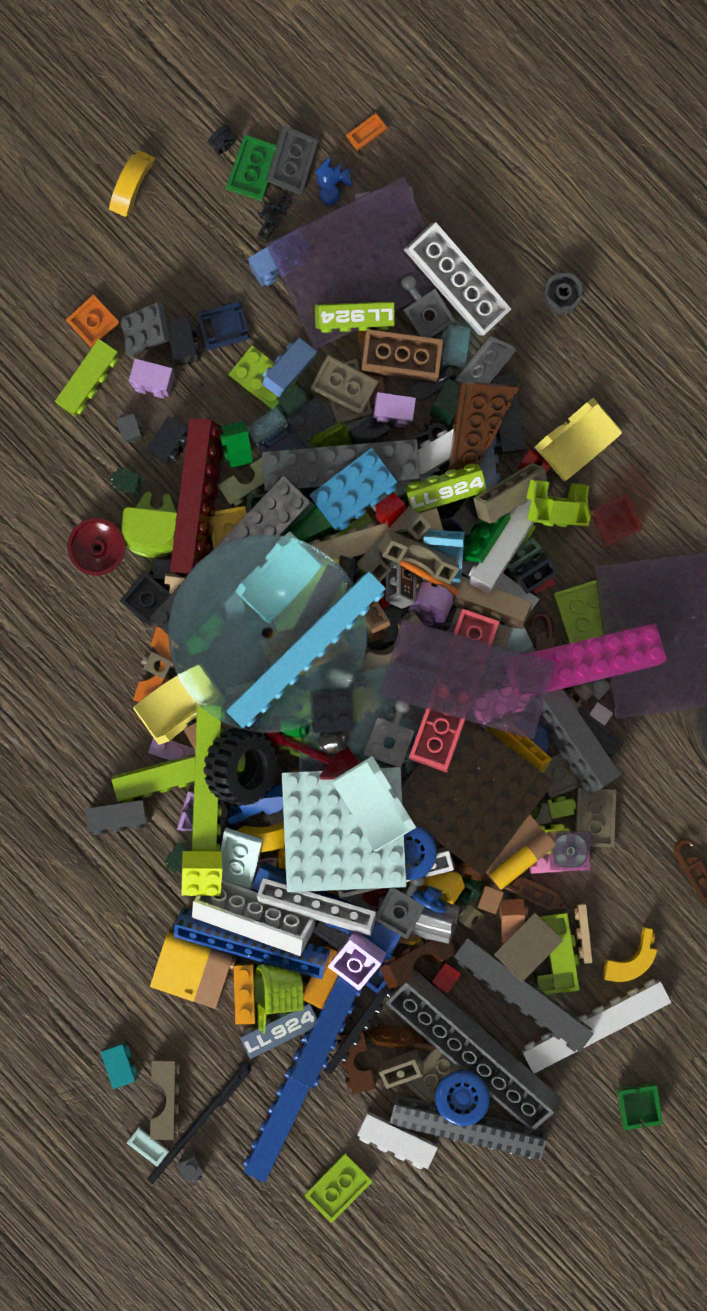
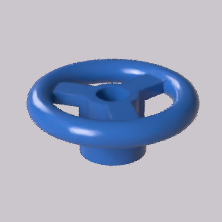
(430, 899)

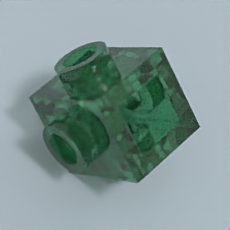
(471, 890)

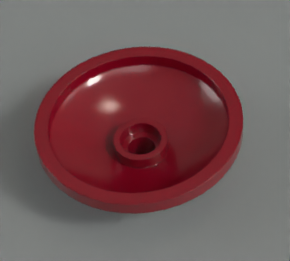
(83, 542)

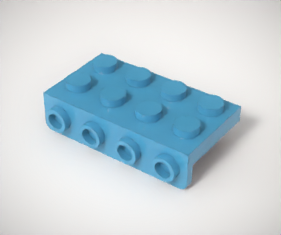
(354, 490)

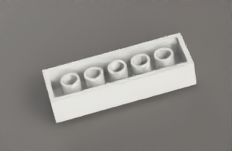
(457, 279)
(243, 914)

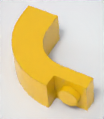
(129, 182)
(272, 836)
(635, 966)

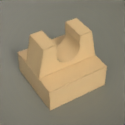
(174, 580)

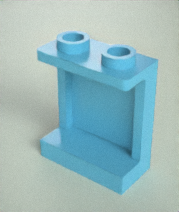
(447, 542)

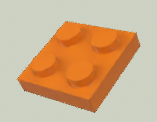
(92, 321)

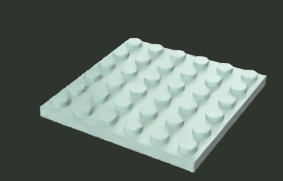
(326, 843)

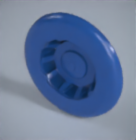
(413, 853)
(462, 1098)

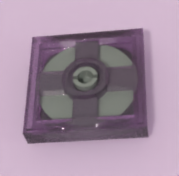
(571, 851)

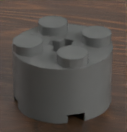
(562, 304)

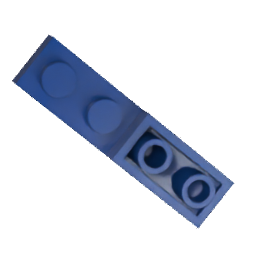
(270, 803)

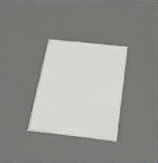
(601, 713)

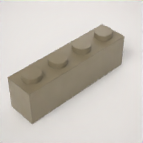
(507, 493)

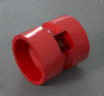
(534, 457)

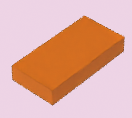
(366, 131)

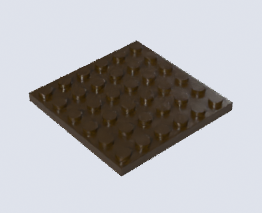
(478, 800)

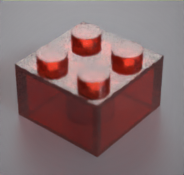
(616, 520)

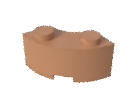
(512, 917)

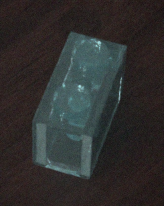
(456, 346)
(267, 426)

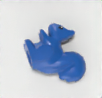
(328, 178)

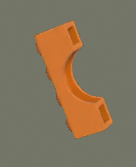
(161, 644)

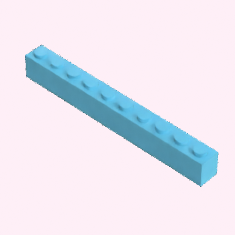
(305, 649)

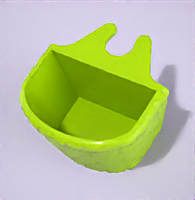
(150, 530)
(276, 992)

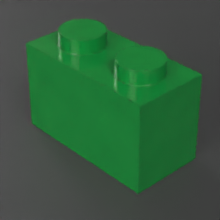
(236, 443)

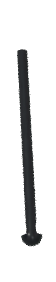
(221, 1098)

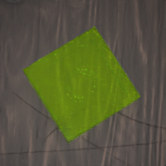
(333, 436)

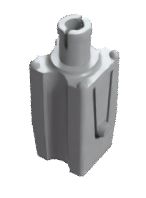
(433, 924)

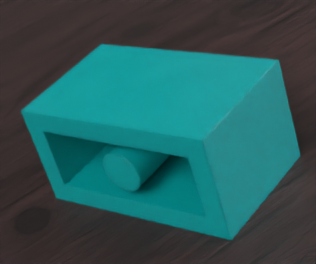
(119, 1065)

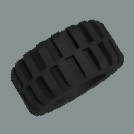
(223, 762)

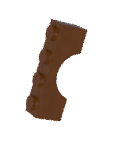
(400, 969)

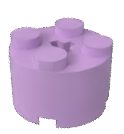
(432, 603)

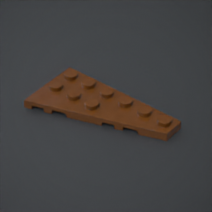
(478, 420)

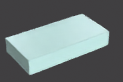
(150, 1149)

